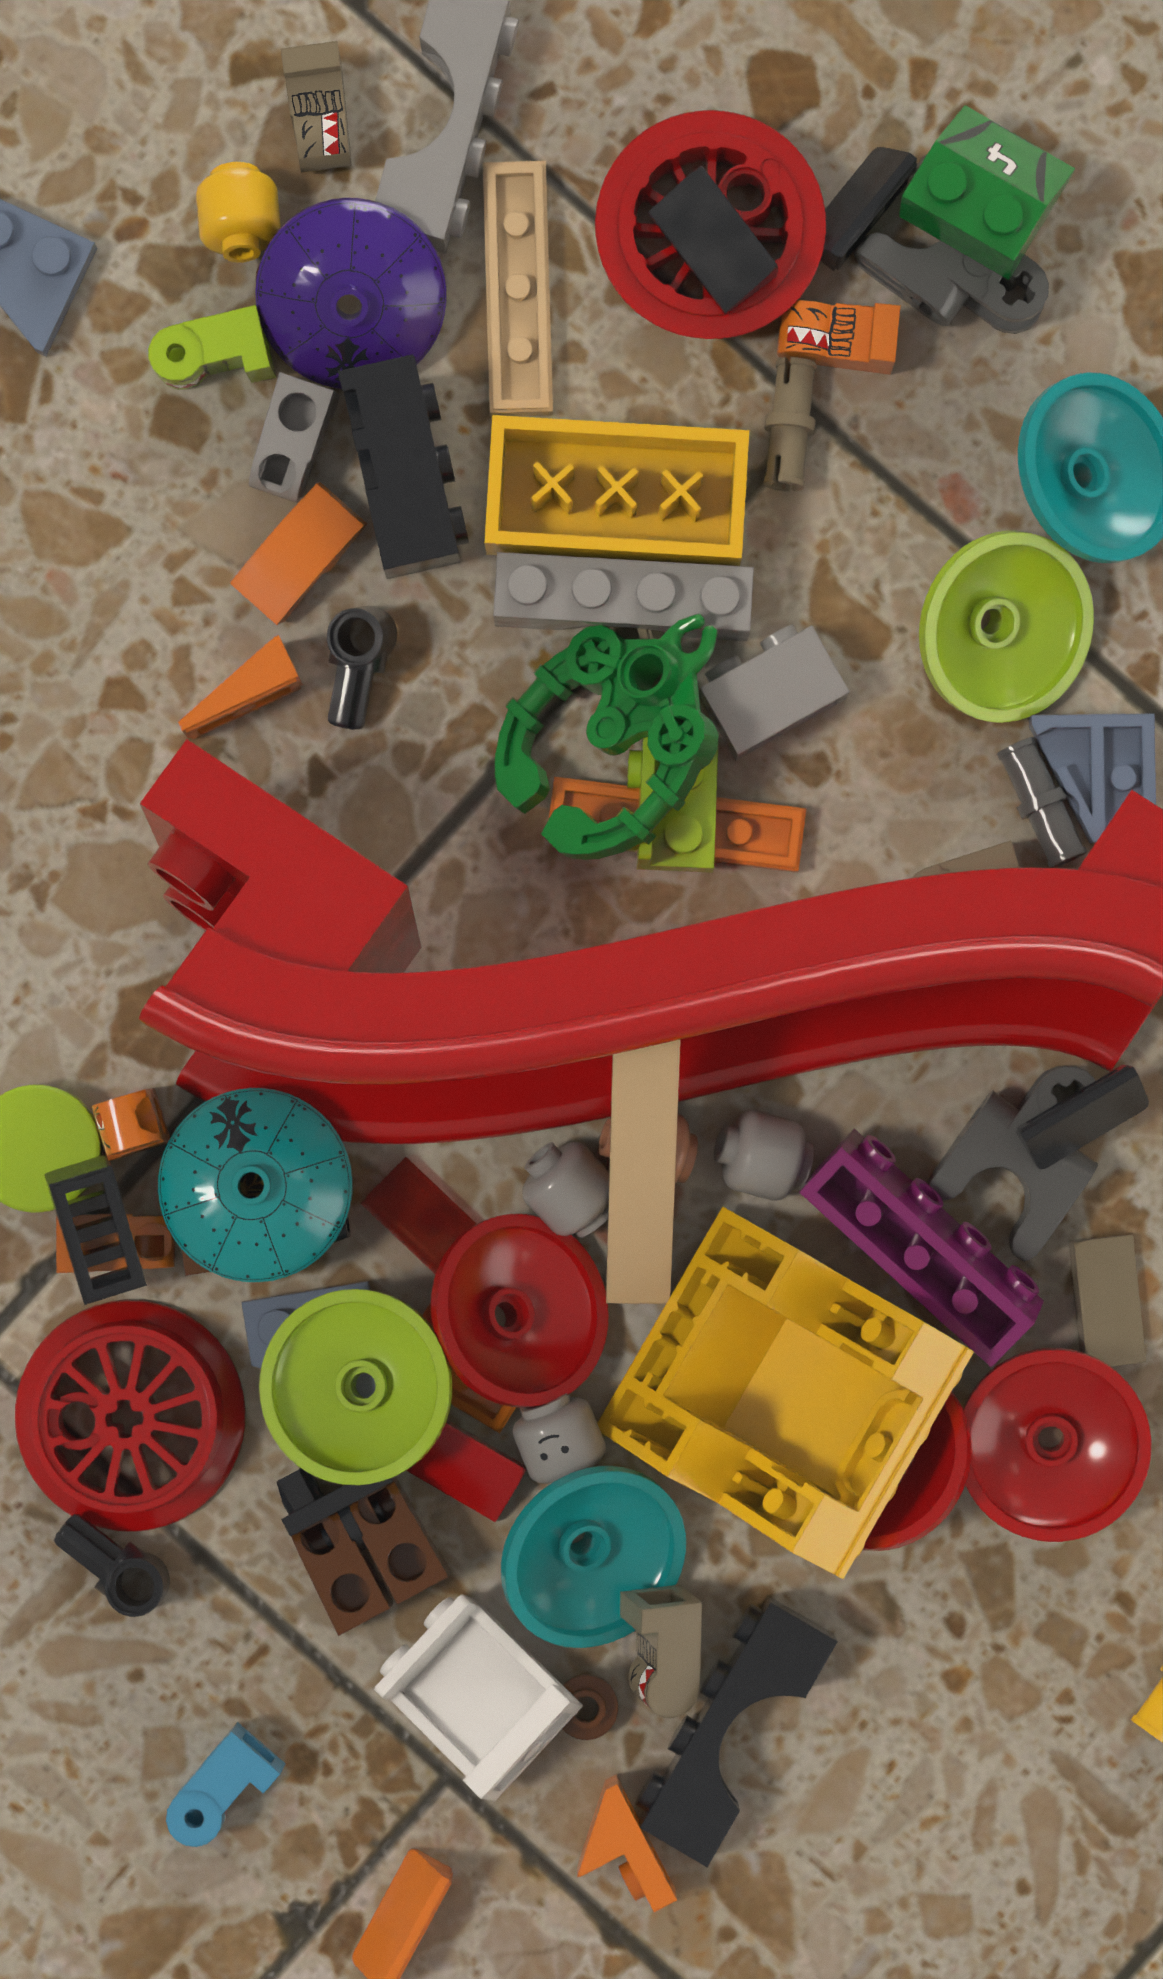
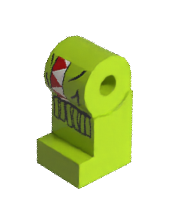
(211, 345)

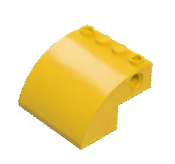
(784, 1392)

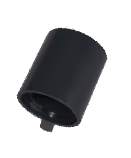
(355, 668)
(109, 1561)

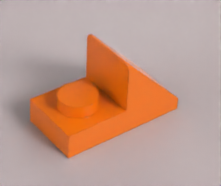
(616, 1833)

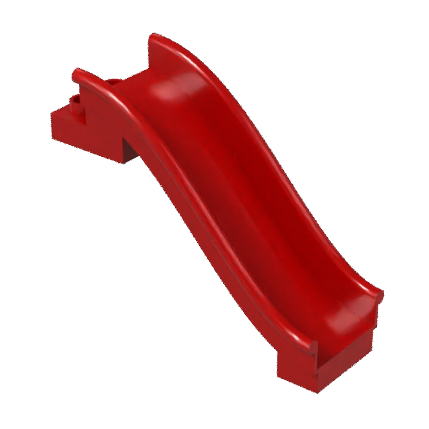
(312, 998)

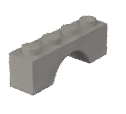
(465, 45)
(640, 594)

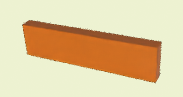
(744, 831)

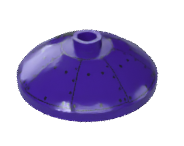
(355, 251)

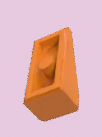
(255, 684)

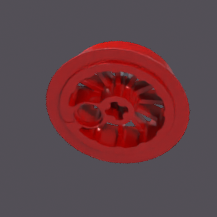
(760, 159)
(42, 1428)

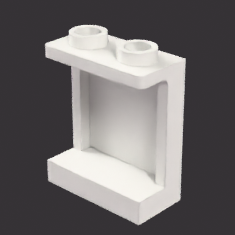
(477, 1695)

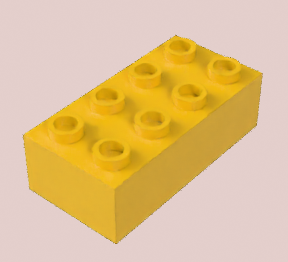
(616, 490)

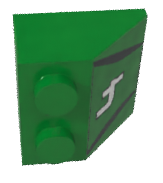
(984, 191)

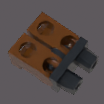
(337, 1529)

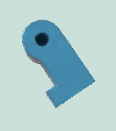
(204, 1799)

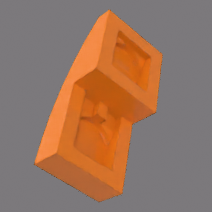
(298, 553)

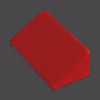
(470, 1471)

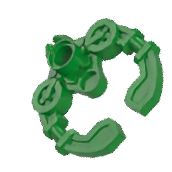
(626, 713)

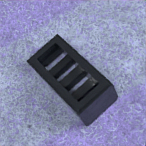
(77, 1177)

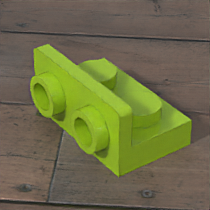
(684, 836)

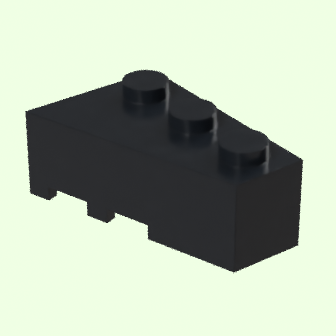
(402, 466)

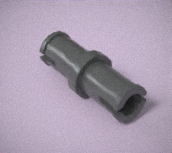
(1042, 802)

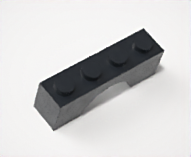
(775, 1657)

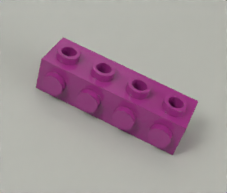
(923, 1246)

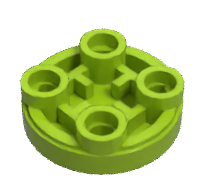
(38, 1134)

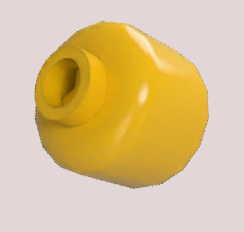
(237, 211)

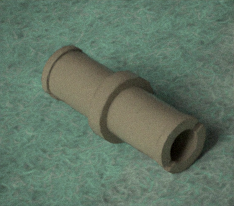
(790, 424)

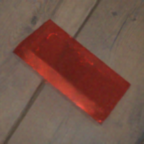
(417, 1213)

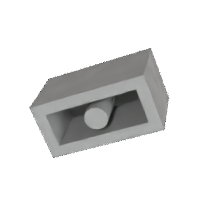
(773, 690)

